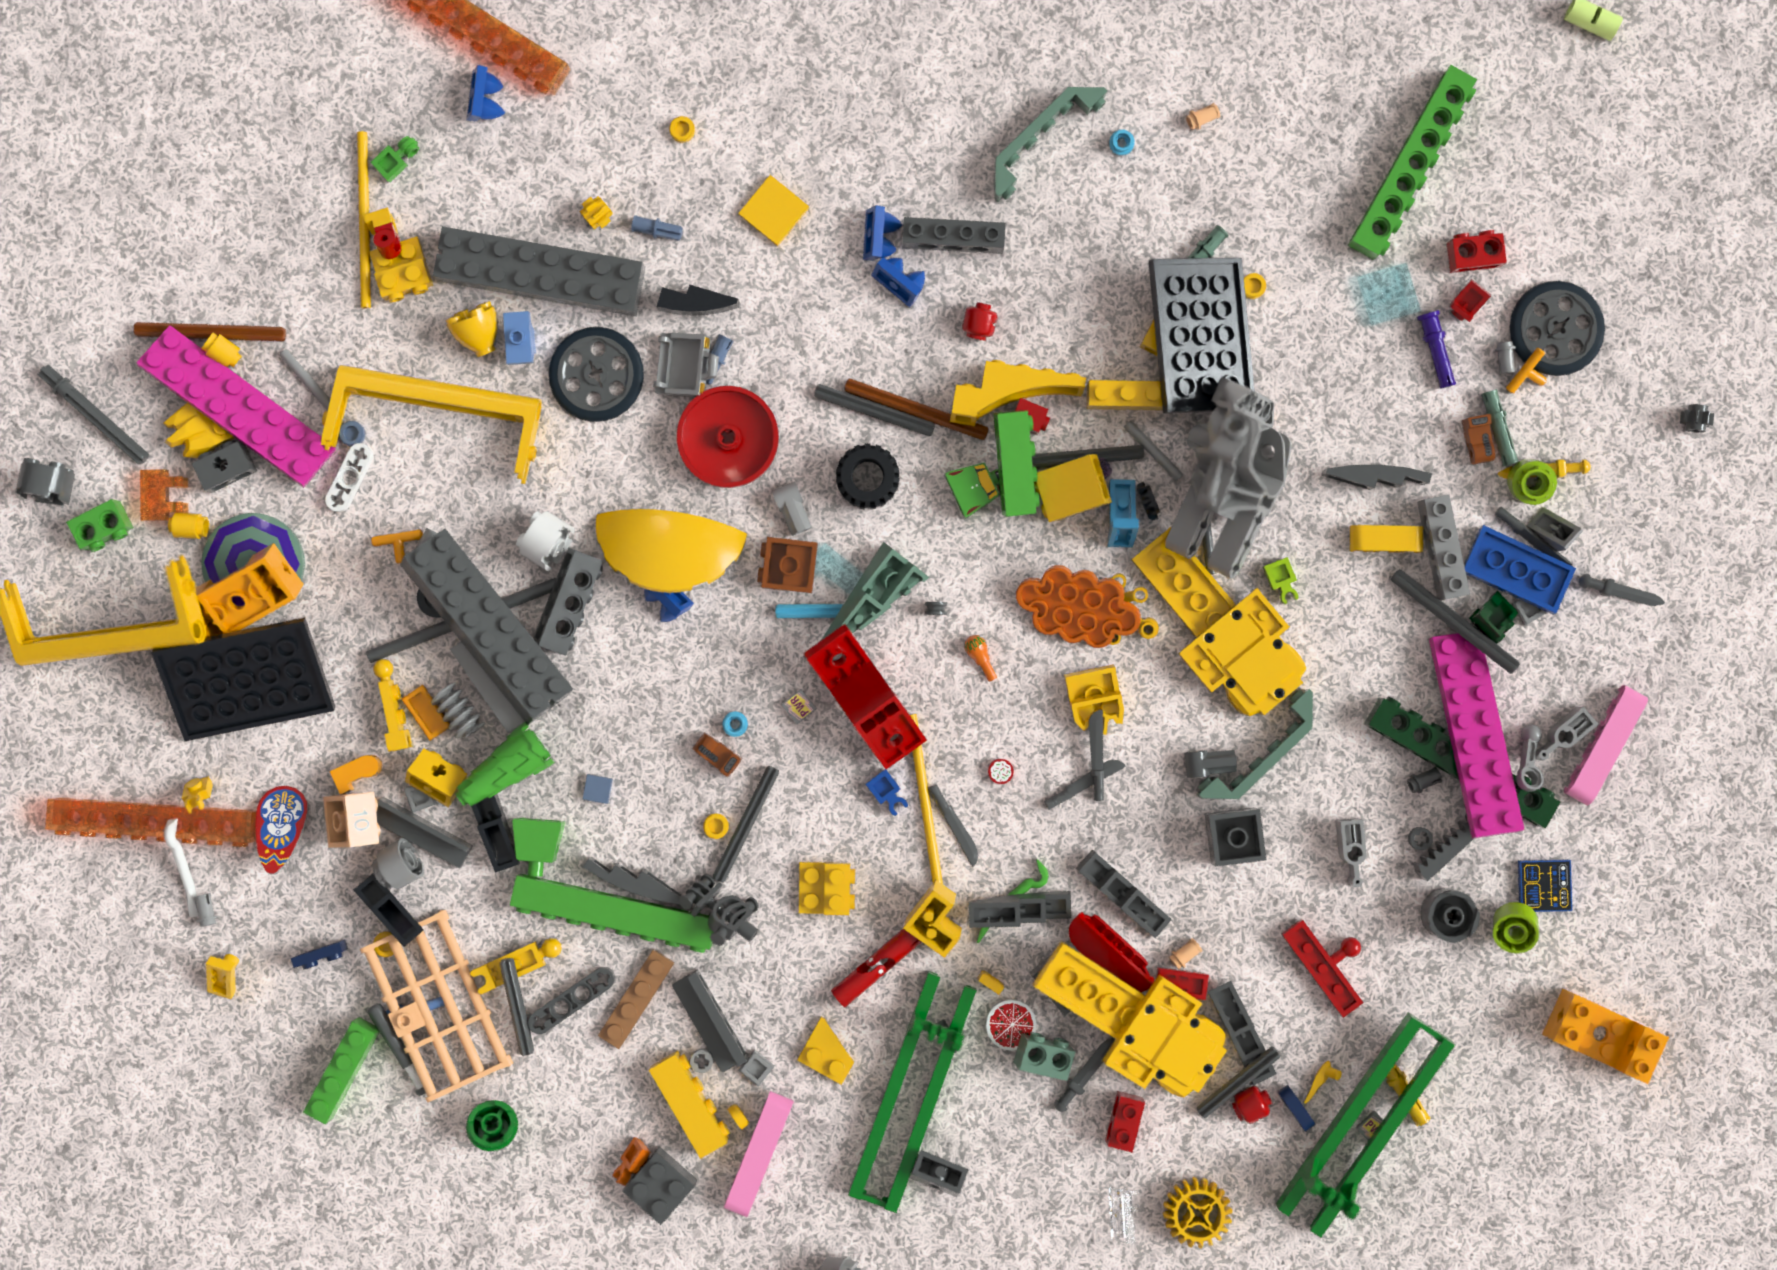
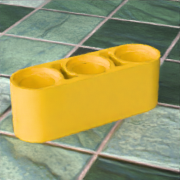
(1386, 538)

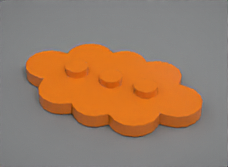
(1078, 606)

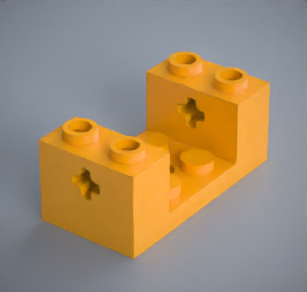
(264, 585)
(1626, 1045)

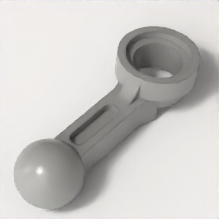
(1531, 736)

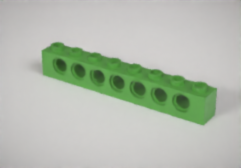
(1461, 88)

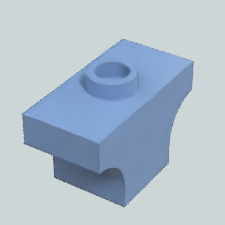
(519, 338)

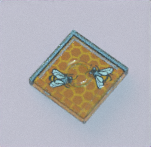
(1388, 294)

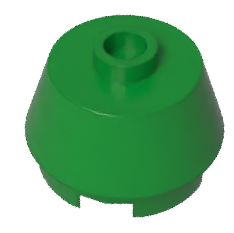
(492, 1125)

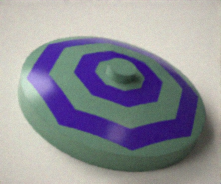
(243, 536)

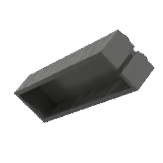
(539, 271)
(486, 626)

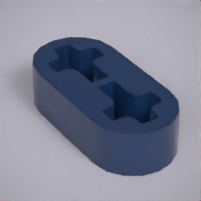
(1296, 1108)

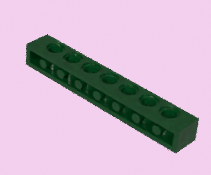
(1380, 720)

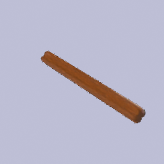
(203, 331)
(913, 408)

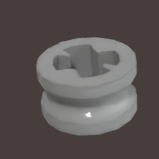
(695, 1065)

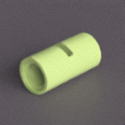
(1593, 18)

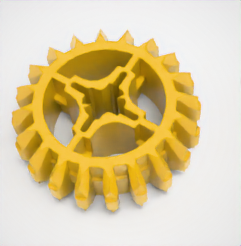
(1183, 1195)

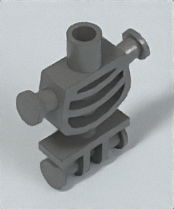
(729, 908)

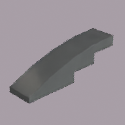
(1368, 475)
(644, 884)
(1123, 893)
(1019, 908)
(1239, 1027)

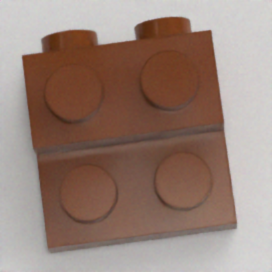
(788, 565)

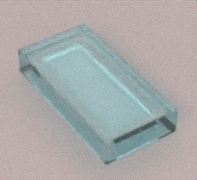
(837, 568)

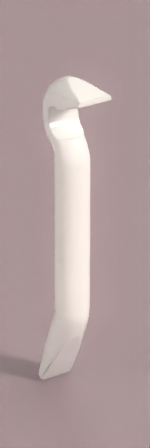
(174, 844)

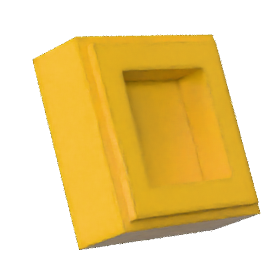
(990, 982)

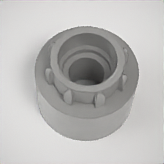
(397, 865)

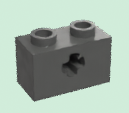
(238, 467)
(939, 1173)

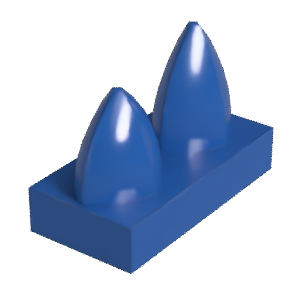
(478, 105)
(877, 223)
(904, 287)
(672, 603)

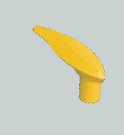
(1320, 1078)

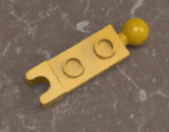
(395, 717)
(525, 958)

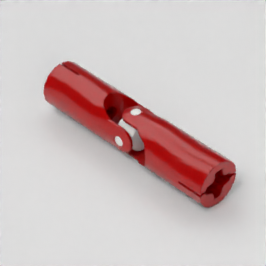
(861, 979)

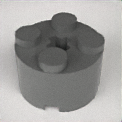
(45, 482)
(1454, 929)

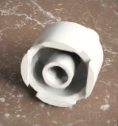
(545, 539)

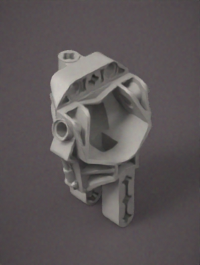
(1233, 477)

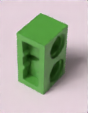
(99, 519)

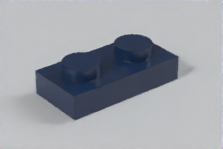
(310, 958)

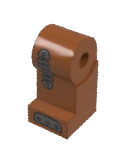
(1479, 439)
(717, 754)

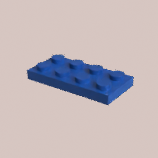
(1518, 570)

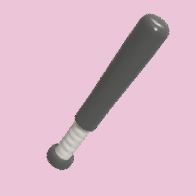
(385, 1027)

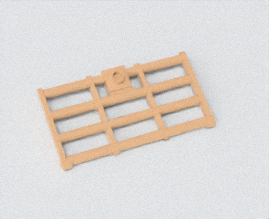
(418, 1013)

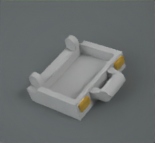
(684, 364)

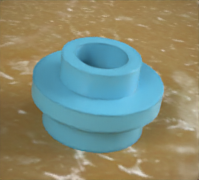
(1121, 134)
(727, 721)

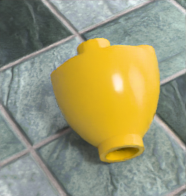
(475, 328)

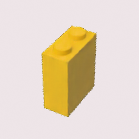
(1072, 488)

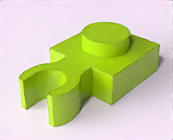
(1280, 576)

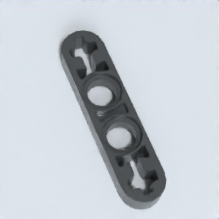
(572, 1000)

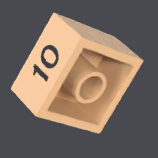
(351, 820)

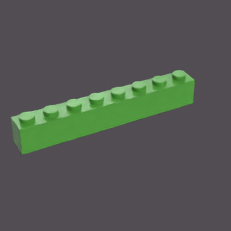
(611, 911)

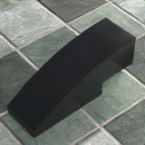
(696, 302)
(495, 833)
(388, 910)

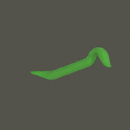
(1022, 889)

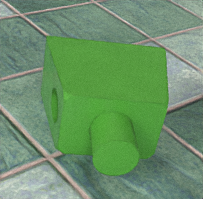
(537, 842)

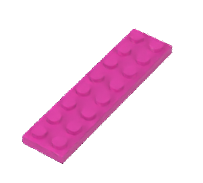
(235, 406)
(1476, 737)

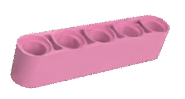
(1607, 745)
(758, 1154)

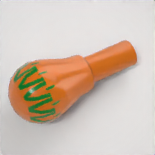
(976, 648)

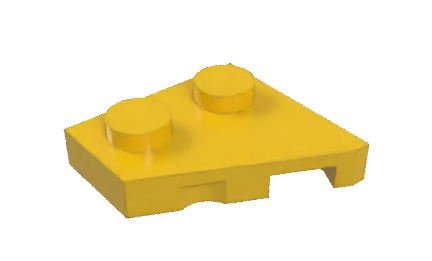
(826, 1053)

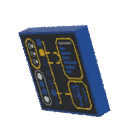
(1545, 884)

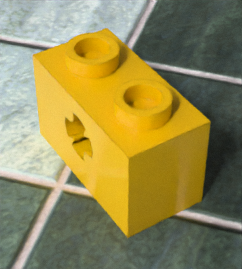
(424, 772)

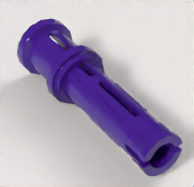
(1434, 337)

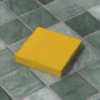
(773, 210)

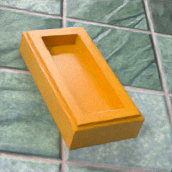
(425, 713)

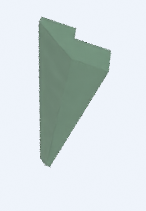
(880, 585)

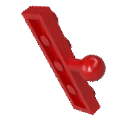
(1324, 967)

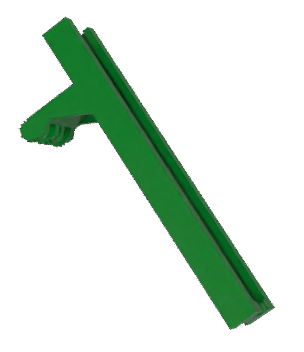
(953, 1040)
(1345, 1193)

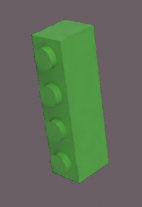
(1015, 463)
(341, 1070)

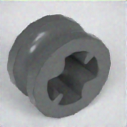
(935, 608)
(1424, 845)

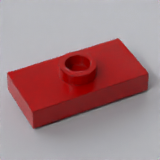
(1191, 982)

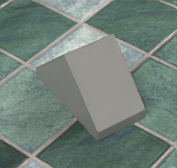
(1554, 529)

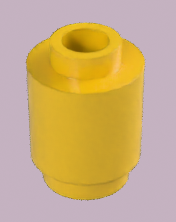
(221, 350)
(188, 525)

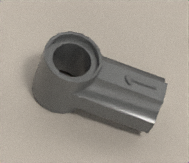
(1205, 763)

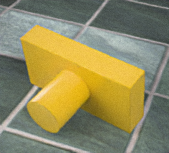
(221, 975)

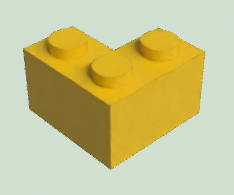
(929, 919)

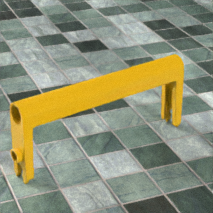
(434, 395)
(32, 650)

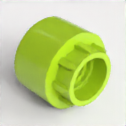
(1541, 491)
(1515, 939)

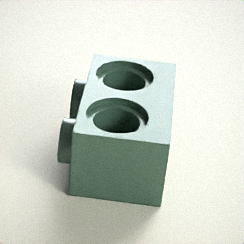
(1042, 1062)

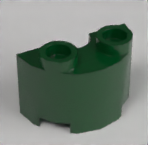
(1494, 617)

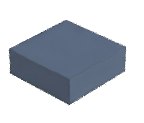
(597, 788)

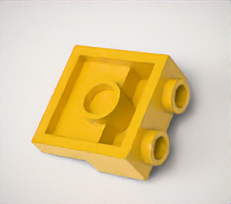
(403, 273)
(826, 888)

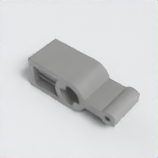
(1574, 724)
(1350, 834)

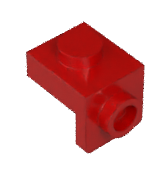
(1469, 301)

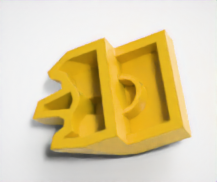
(195, 432)
(1095, 691)

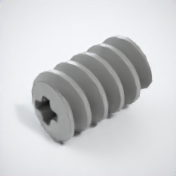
(456, 711)

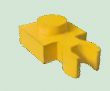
(195, 792)

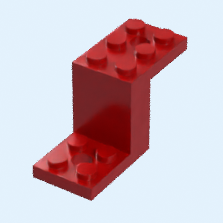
(865, 696)

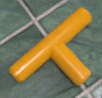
(1527, 372)
(397, 540)

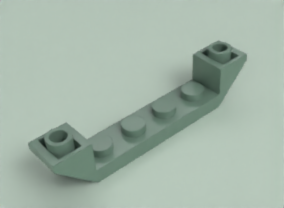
(1085, 97)
(1303, 708)

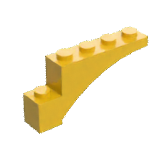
(1007, 384)

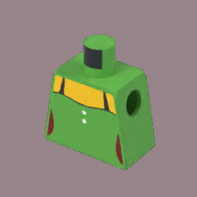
(973, 487)

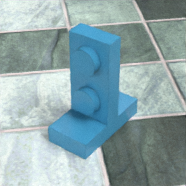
(1122, 513)

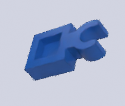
(884, 789)

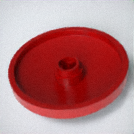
(727, 436)

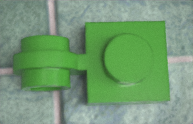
(390, 162)

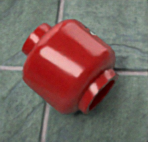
(979, 321)
(1252, 1104)

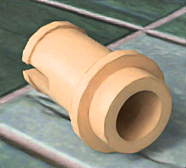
(1202, 116)
(1185, 954)

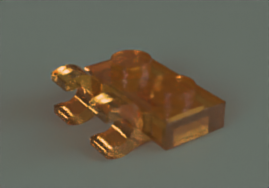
(155, 495)

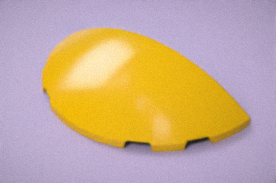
(667, 547)

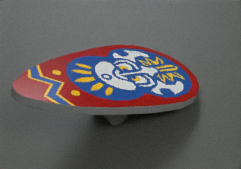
(279, 826)

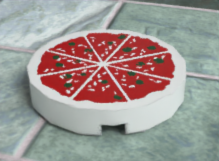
(1008, 1021)

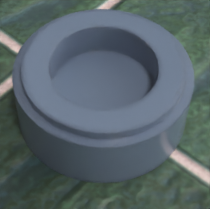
(351, 433)

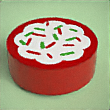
(1000, 771)

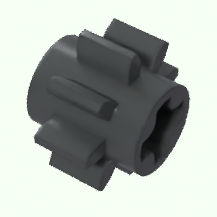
(1697, 418)

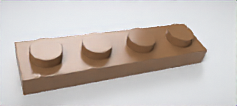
(636, 999)

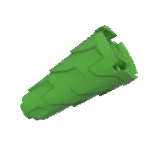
(507, 765)

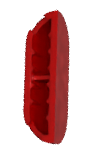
(1109, 950)

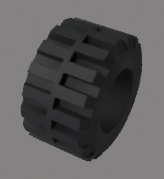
(859, 455)

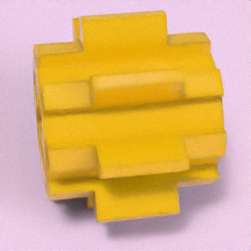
(596, 212)

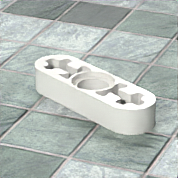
(350, 457)

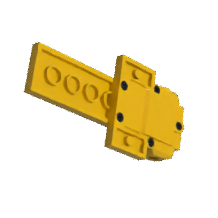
(1233, 641)
(1153, 1032)

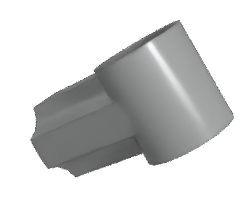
(790, 503)

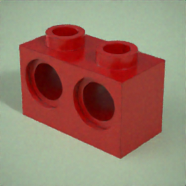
(1477, 257)
(1124, 1121)

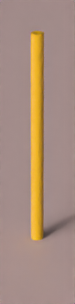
(364, 234)
(926, 811)

